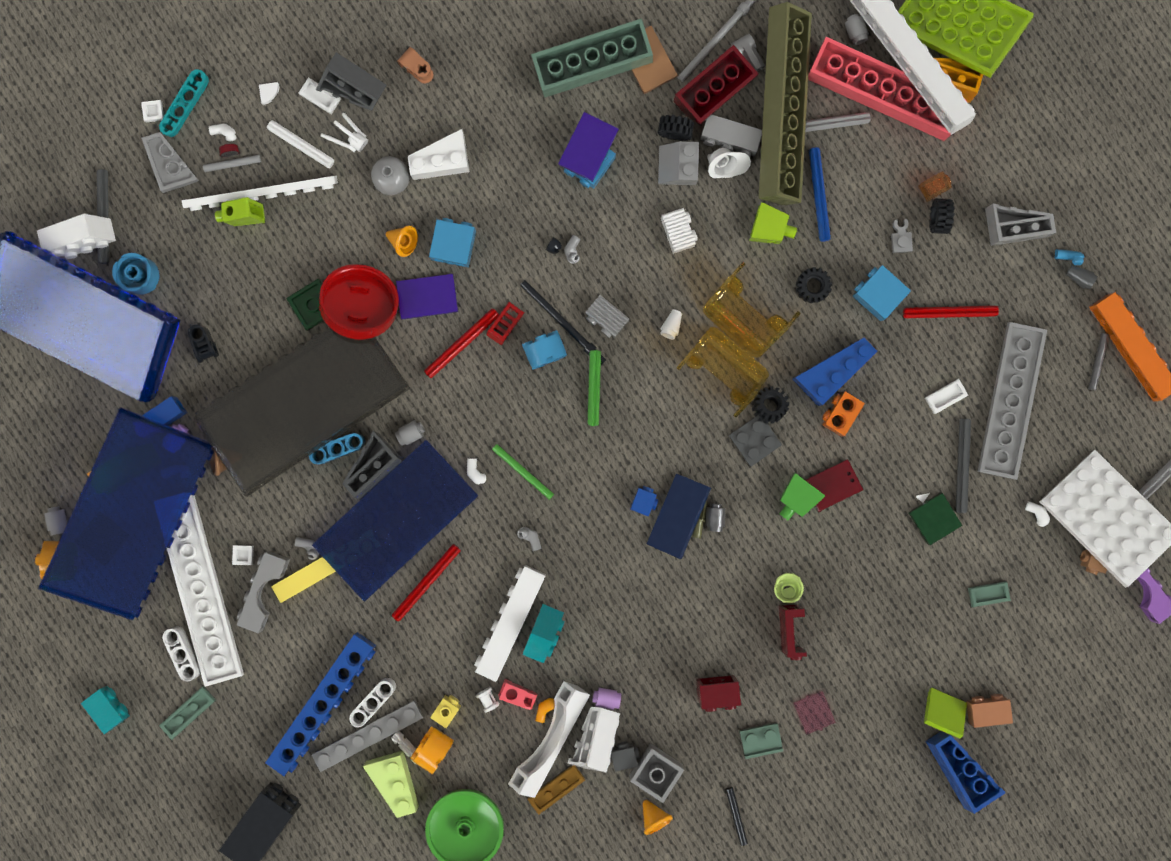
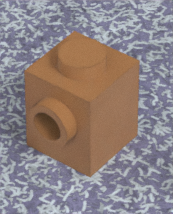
(1091, 563)

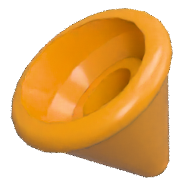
(403, 240)
(654, 817)

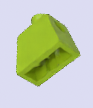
(241, 212)
(771, 225)

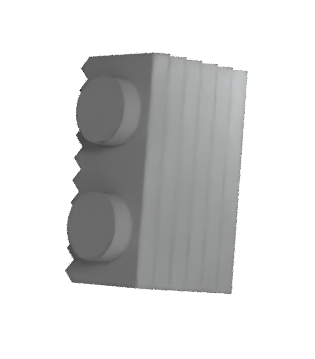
(606, 316)

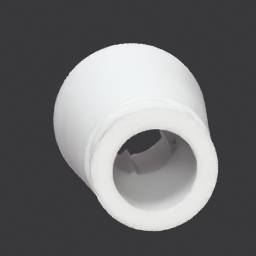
(671, 326)

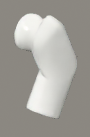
(473, 473)

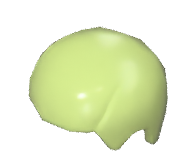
(791, 594)

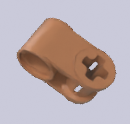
(415, 64)

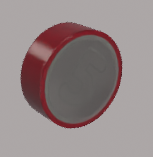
(228, 150)

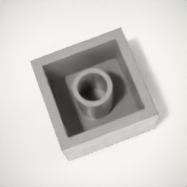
(656, 773)

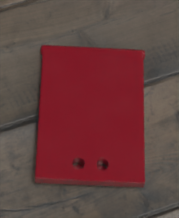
(835, 484)

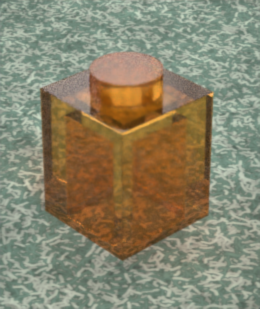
(935, 186)

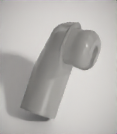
(570, 250)
(531, 536)

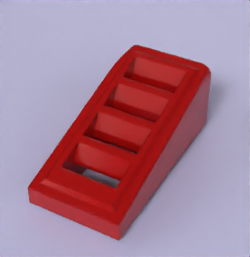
(496, 336)

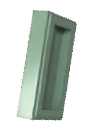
(989, 594)

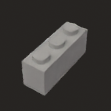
(731, 135)

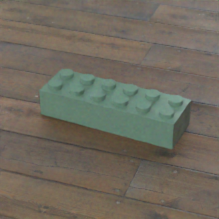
(593, 58)

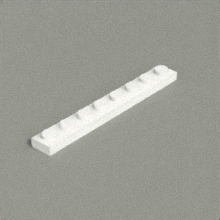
(269, 192)

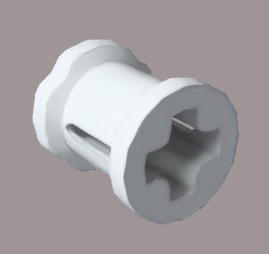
(487, 699)

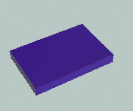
(588, 146)
(427, 296)

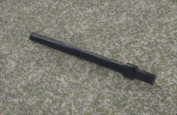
(563, 322)

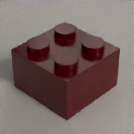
(718, 693)

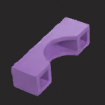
(1155, 602)

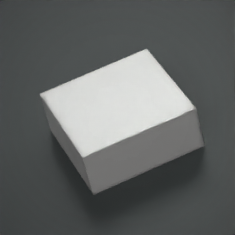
(152, 111)
(242, 555)

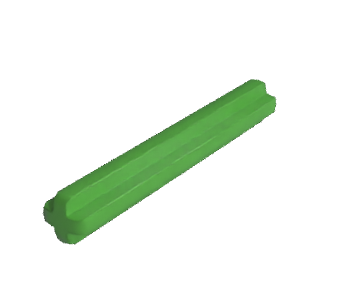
(594, 387)

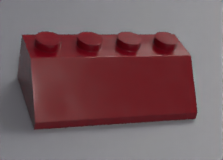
(715, 85)

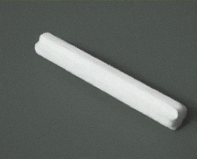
(300, 144)

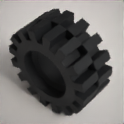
(675, 128)
(941, 216)
(821, 277)
(763, 412)

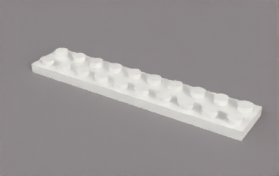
(203, 600)

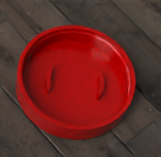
(358, 301)

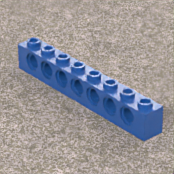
(279, 759)

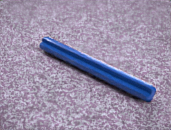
(819, 194)

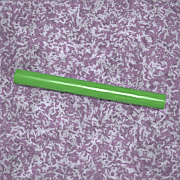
(522, 471)

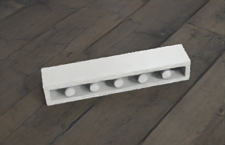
(510, 623)

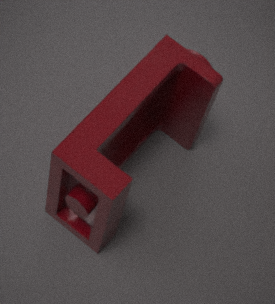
(786, 616)

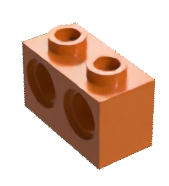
(846, 417)

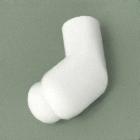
(223, 129)
(1040, 512)

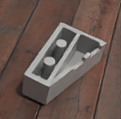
(1017, 225)

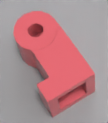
(517, 695)

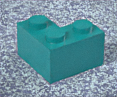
(543, 635)

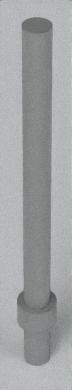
(741, 11)

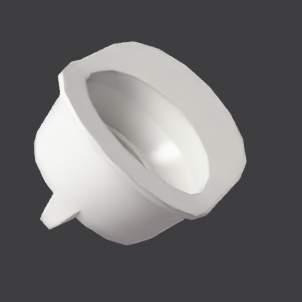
(727, 164)

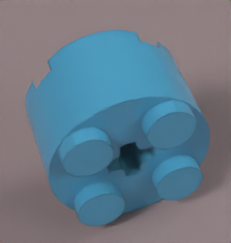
(132, 264)
(544, 350)

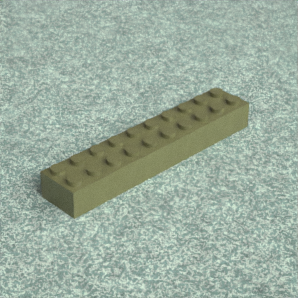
(785, 104)

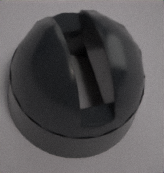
(553, 246)

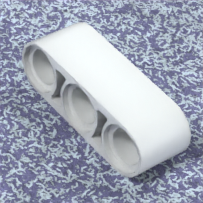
(173, 648)
(369, 710)

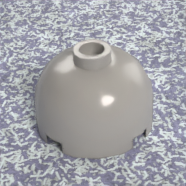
(390, 175)

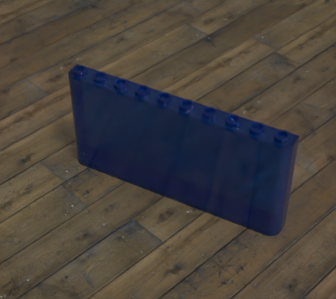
(83, 319)
(126, 515)

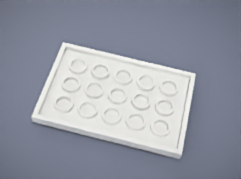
(1109, 518)

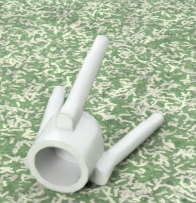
(357, 140)

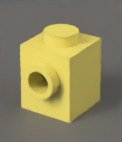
(446, 710)

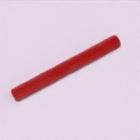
(944, 312)
(461, 343)
(426, 582)

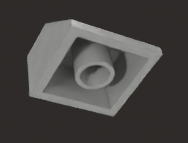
(678, 163)

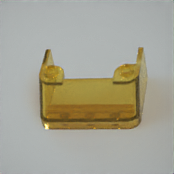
(741, 320)
(728, 364)

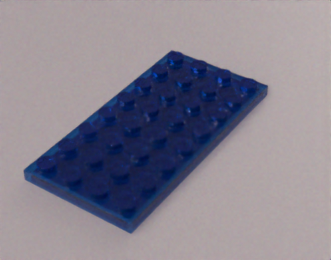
(395, 520)

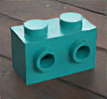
(105, 709)

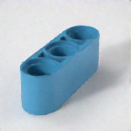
(347, 448)

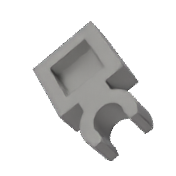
(901, 239)

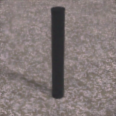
(736, 816)

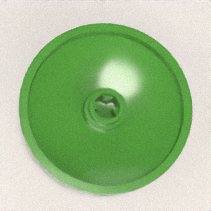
(464, 827)

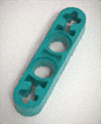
(180, 101)

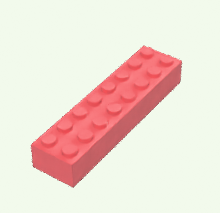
(874, 86)

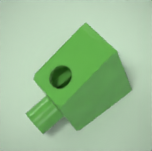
(799, 497)

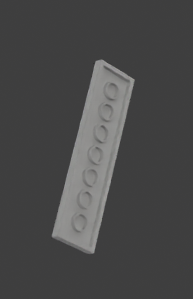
(1012, 400)

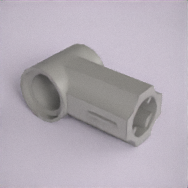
(747, 48)

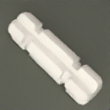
(404, 744)

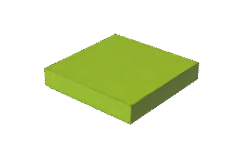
(945, 713)

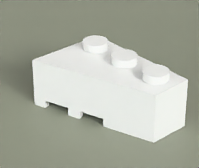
(440, 158)
(597, 740)

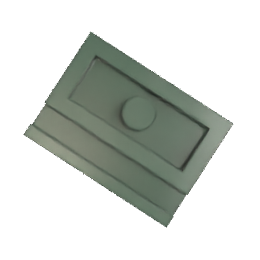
(761, 740)

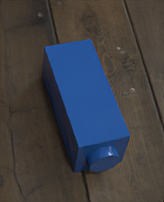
(167, 411)

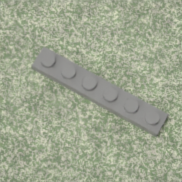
(367, 736)

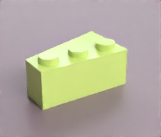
(394, 782)

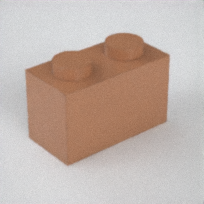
(989, 711)

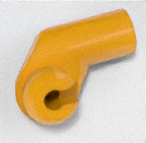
(544, 707)

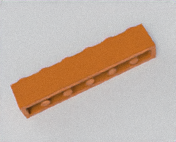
(1133, 345)

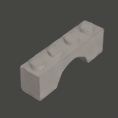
(253, 614)

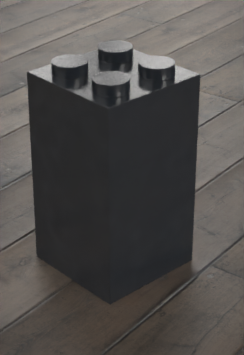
(261, 825)

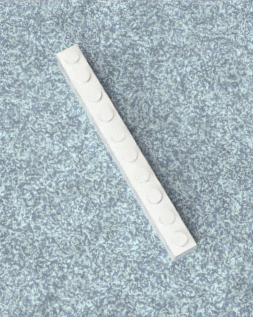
(916, 63)

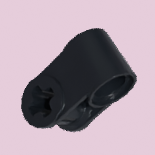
(204, 346)

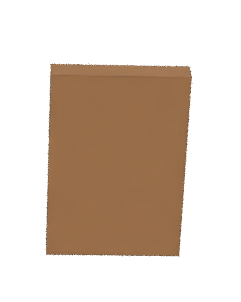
(658, 72)

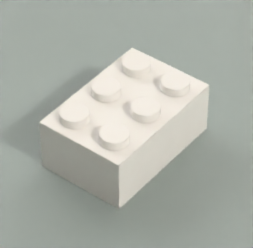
(77, 235)

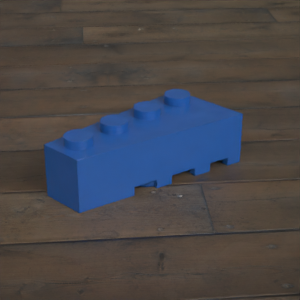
(832, 373)
(966, 777)

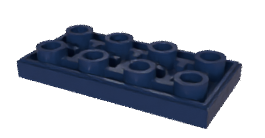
(678, 516)

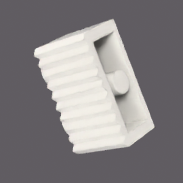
(678, 230)

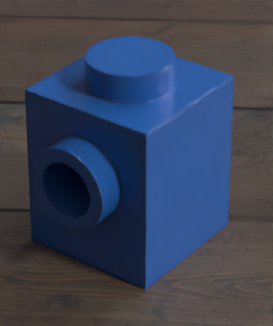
(644, 501)

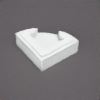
(268, 92)

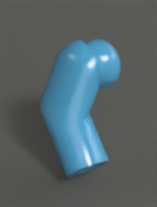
(1076, 256)

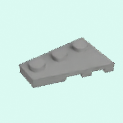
(166, 164)

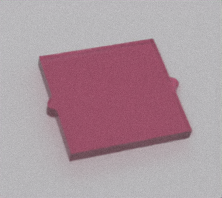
(814, 712)

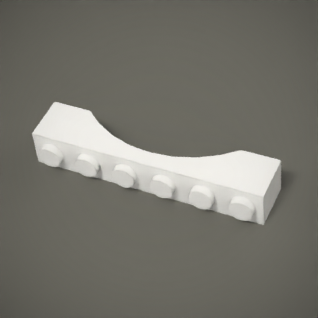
(532, 773)

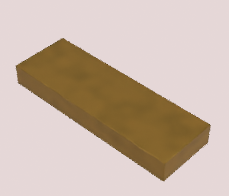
(556, 789)

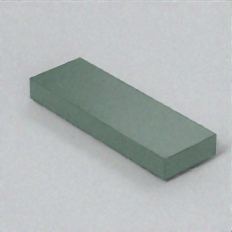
(187, 712)

